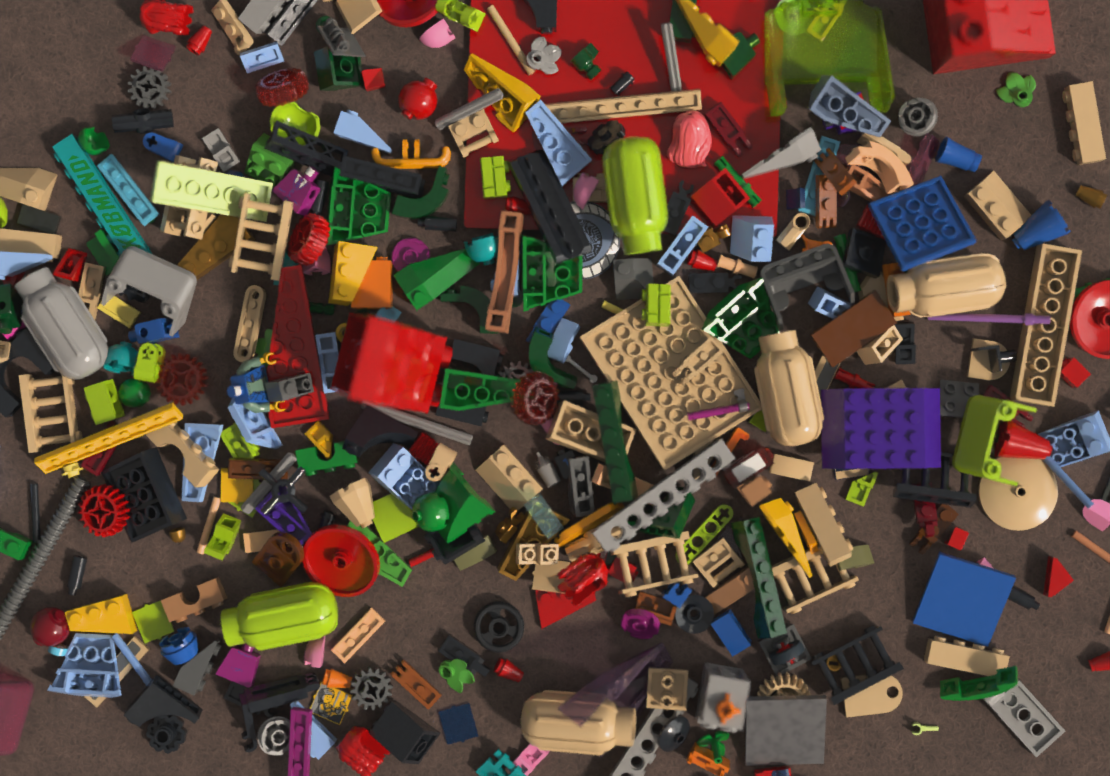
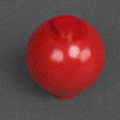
(418, 99)

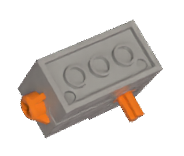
(722, 697)

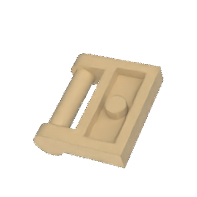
(470, 127)
(714, 557)

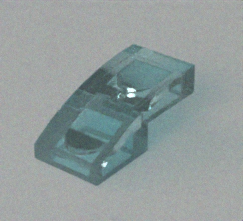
(543, 516)

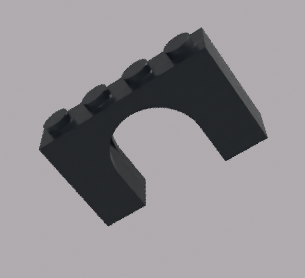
(25, 346)
(487, 361)

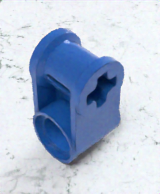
(165, 147)

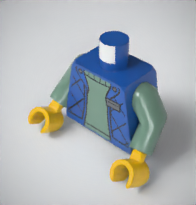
(249, 385)

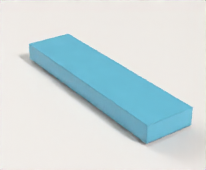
(824, 143)
(128, 189)

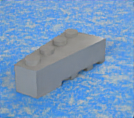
(261, 13)

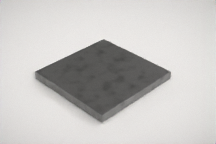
(785, 730)

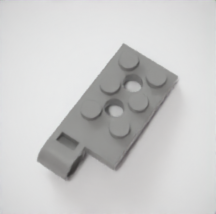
(1010, 703)

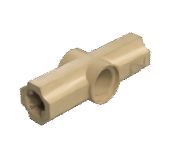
(587, 544)

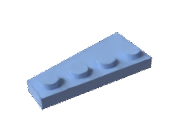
(560, 147)
(208, 438)

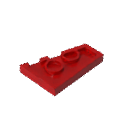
(555, 606)

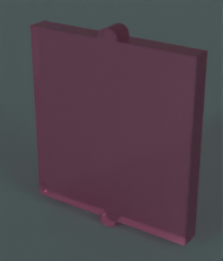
(153, 53)

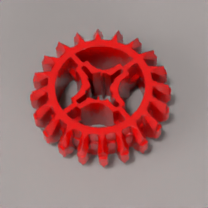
(308, 239)
(100, 520)

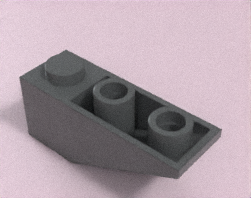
(192, 674)

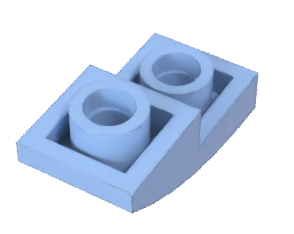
(562, 340)

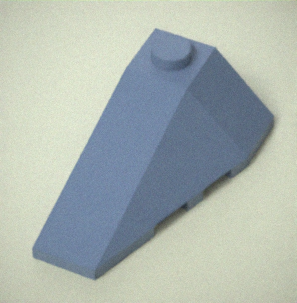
(843, 107)

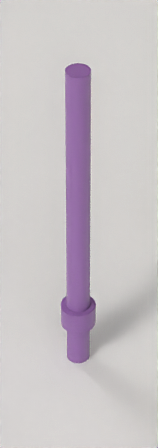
(1028, 318)

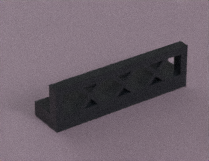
(306, 154)

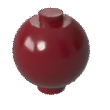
(49, 627)

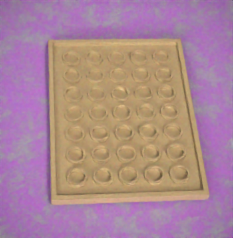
(653, 398)

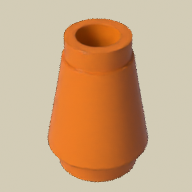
(336, 679)

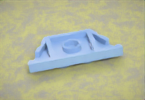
(254, 426)

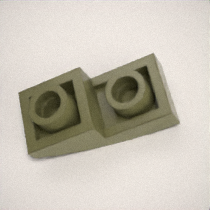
(476, 554)
(860, 557)

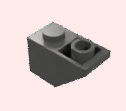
(289, 387)

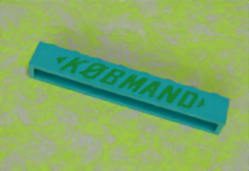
(98, 195)

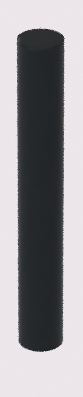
(35, 512)

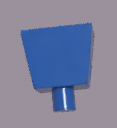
(152, 331)

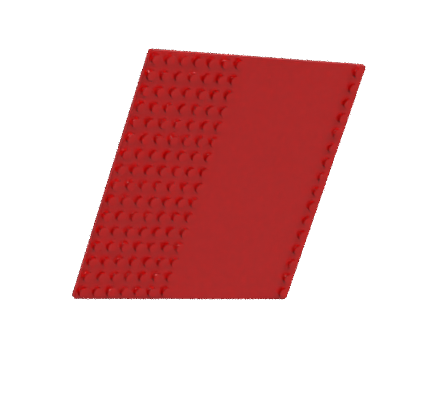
(629, 41)

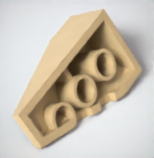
(27, 186)

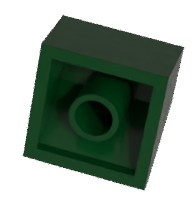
(337, 71)

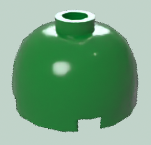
(430, 512)

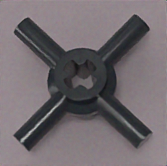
(290, 497)

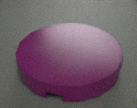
(401, 259)
(640, 623)

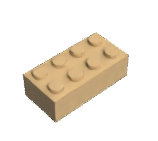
(580, 431)

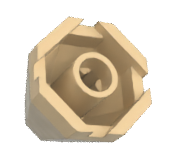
(356, 502)

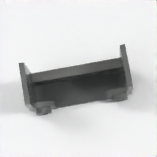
(802, 271)

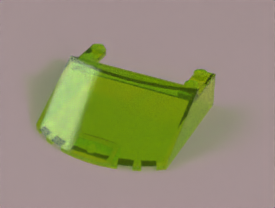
(850, 51)

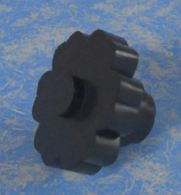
(605, 135)
(166, 733)

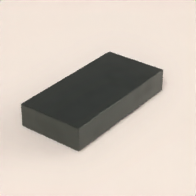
(39, 219)

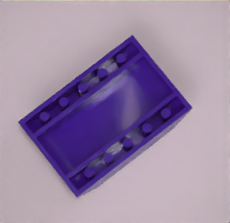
(881, 428)

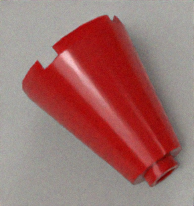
(1020, 443)

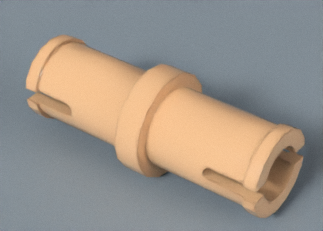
(737, 266)

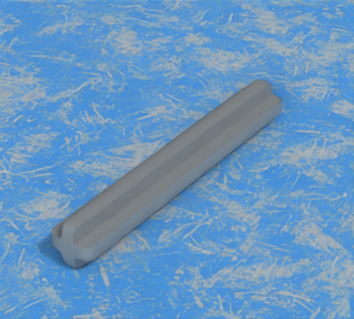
(671, 57)
(469, 109)
(263, 489)

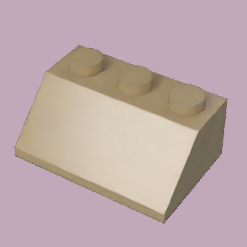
(997, 206)
(509, 478)

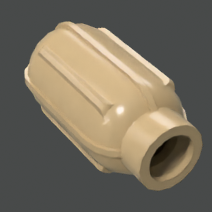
(948, 286)
(788, 390)
(553, 731)

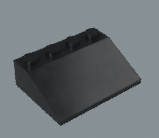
(149, 494)

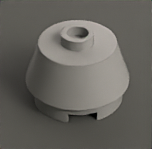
(918, 116)
(274, 735)

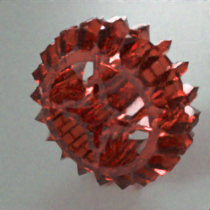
(282, 87)
(195, 368)
(540, 400)

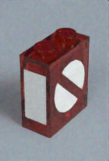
(748, 466)

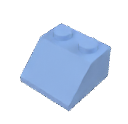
(752, 237)

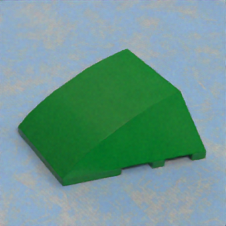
(356, 209)
(544, 278)
(743, 318)
(463, 503)

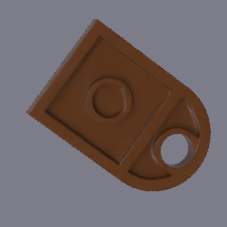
(278, 559)

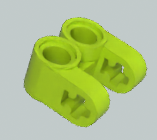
(461, 13)
(148, 364)

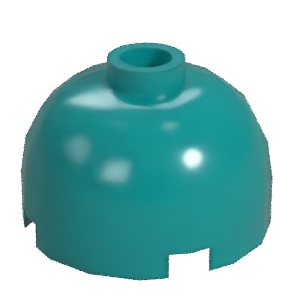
(483, 248)
(121, 358)

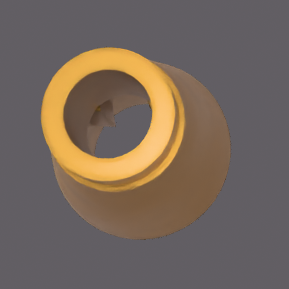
(1091, 196)

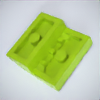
(392, 518)

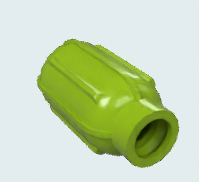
(635, 193)
(281, 617)

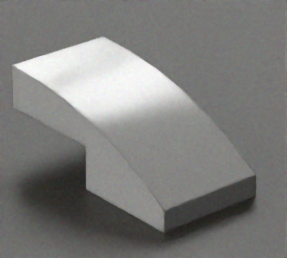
(221, 149)

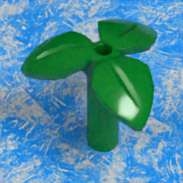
(716, 746)

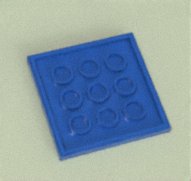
(921, 223)
(963, 599)

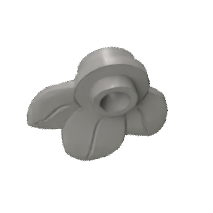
(545, 54)

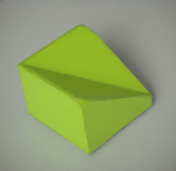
(758, 421)

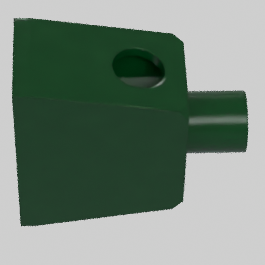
(741, 55)
(9, 309)

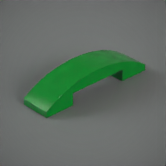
(979, 688)

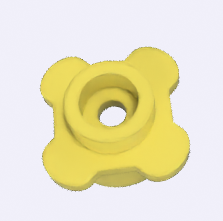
(71, 470)

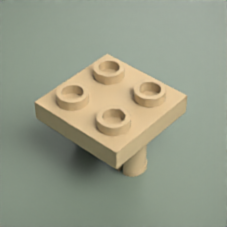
(667, 688)

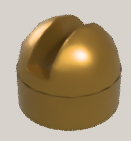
(177, 536)
(832, 667)

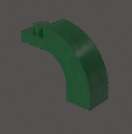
(427, 205)
(473, 297)
(539, 360)

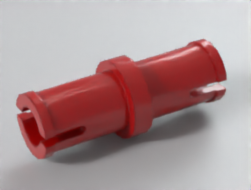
(852, 380)

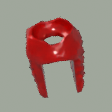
(165, 17)
(583, 578)
(361, 751)

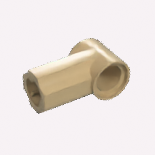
(792, 232)

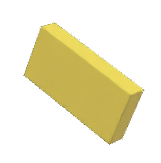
(120, 311)

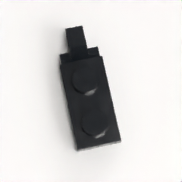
(455, 649)

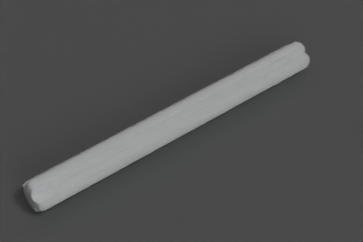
(422, 423)

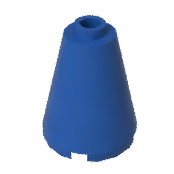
(1040, 227)

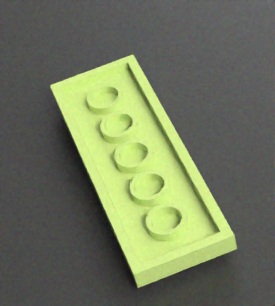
(208, 190)

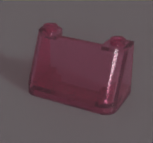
(14, 706)

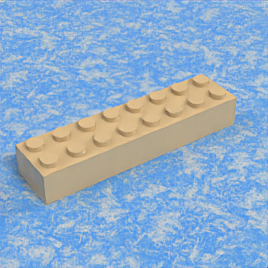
(1043, 345)

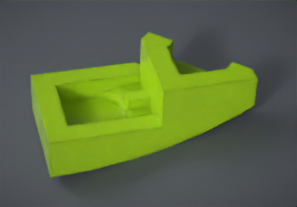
(860, 489)

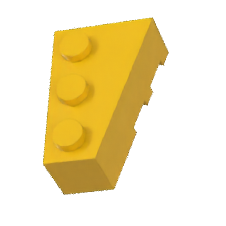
(348, 271)
(105, 616)

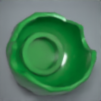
(87, 139)
(134, 393)

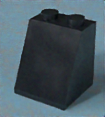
(404, 733)

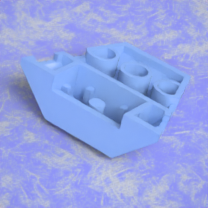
(89, 668)

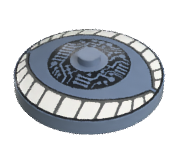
(603, 240)

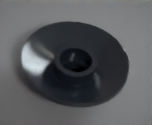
(699, 622)
(673, 733)

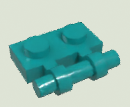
(493, 768)

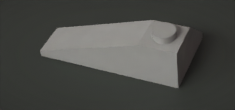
(796, 152)

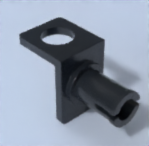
(997, 357)

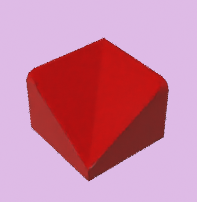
(373, 79)
(957, 538)

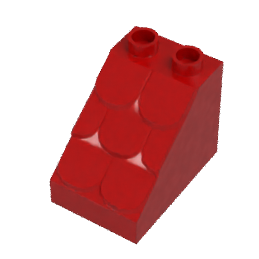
(987, 33)
(390, 364)

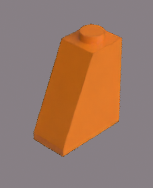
(376, 286)

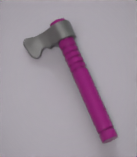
(741, 406)

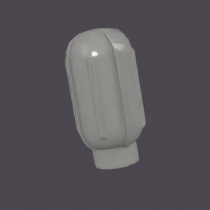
(62, 325)

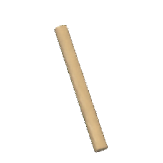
(509, 38)

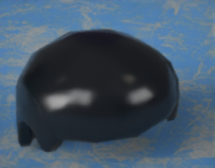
(135, 294)

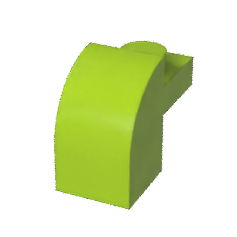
(223, 537)

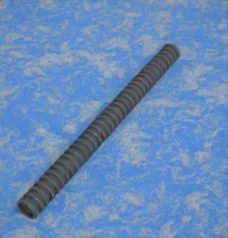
(41, 552)

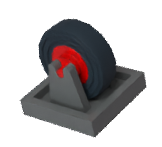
(785, 651)

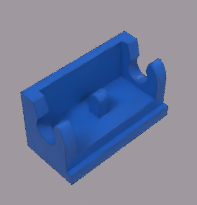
(675, 594)
(731, 632)

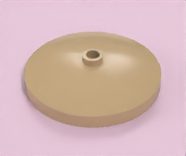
(1015, 510)

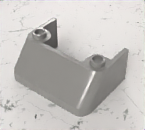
(156, 277)

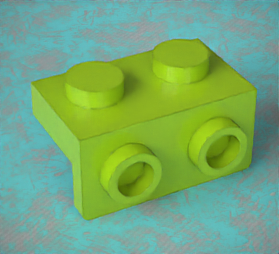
(237, 444)

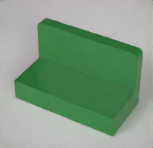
(103, 251)

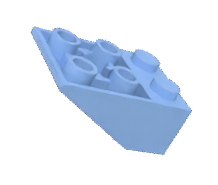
(1078, 439)
(402, 475)

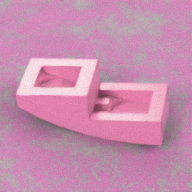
(529, 758)

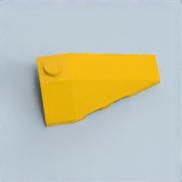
(714, 41)
(517, 95)
(783, 522)

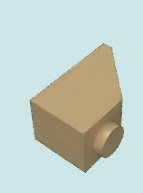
(880, 347)

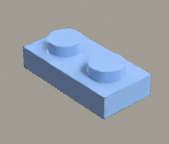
(262, 57)

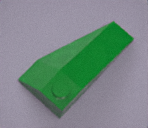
(431, 277)
(474, 390)

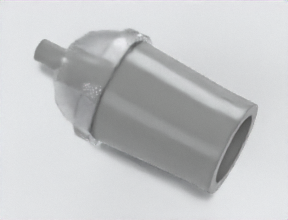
(547, 470)

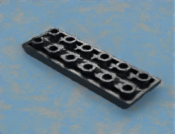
(549, 206)

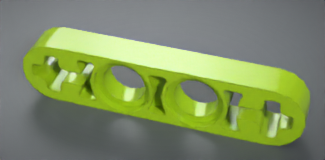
(706, 536)

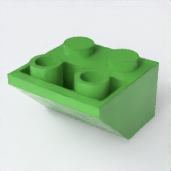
(267, 165)

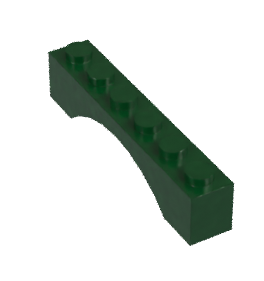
(609, 416)
(768, 612)

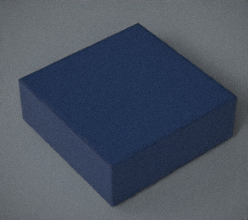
(795, 198)

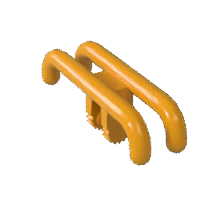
(416, 162)

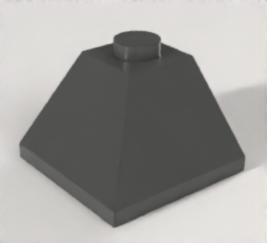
(632, 277)

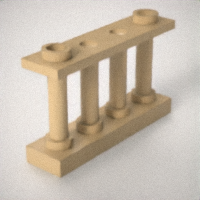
(174, 216)
(281, 230)
(31, 404)
(641, 548)
(794, 607)

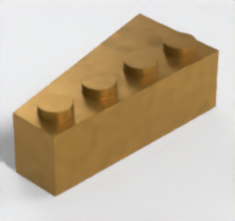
(215, 247)
(526, 533)

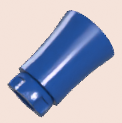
(957, 155)

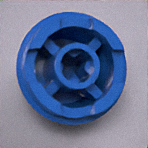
(179, 647)

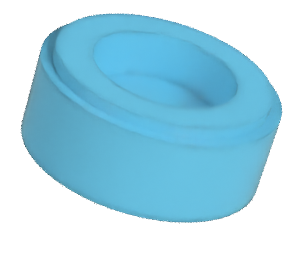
(58, 650)

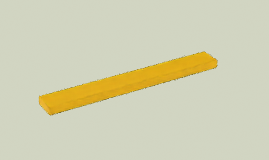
(109, 438)

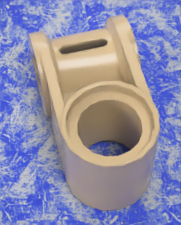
(441, 459)

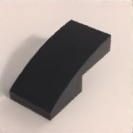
(906, 350)

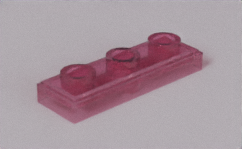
(923, 158)

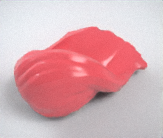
(690, 140)

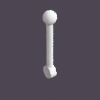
(592, 378)

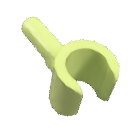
(923, 728)

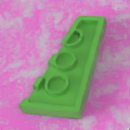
(391, 564)

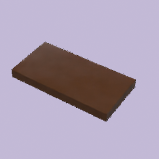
(853, 328)

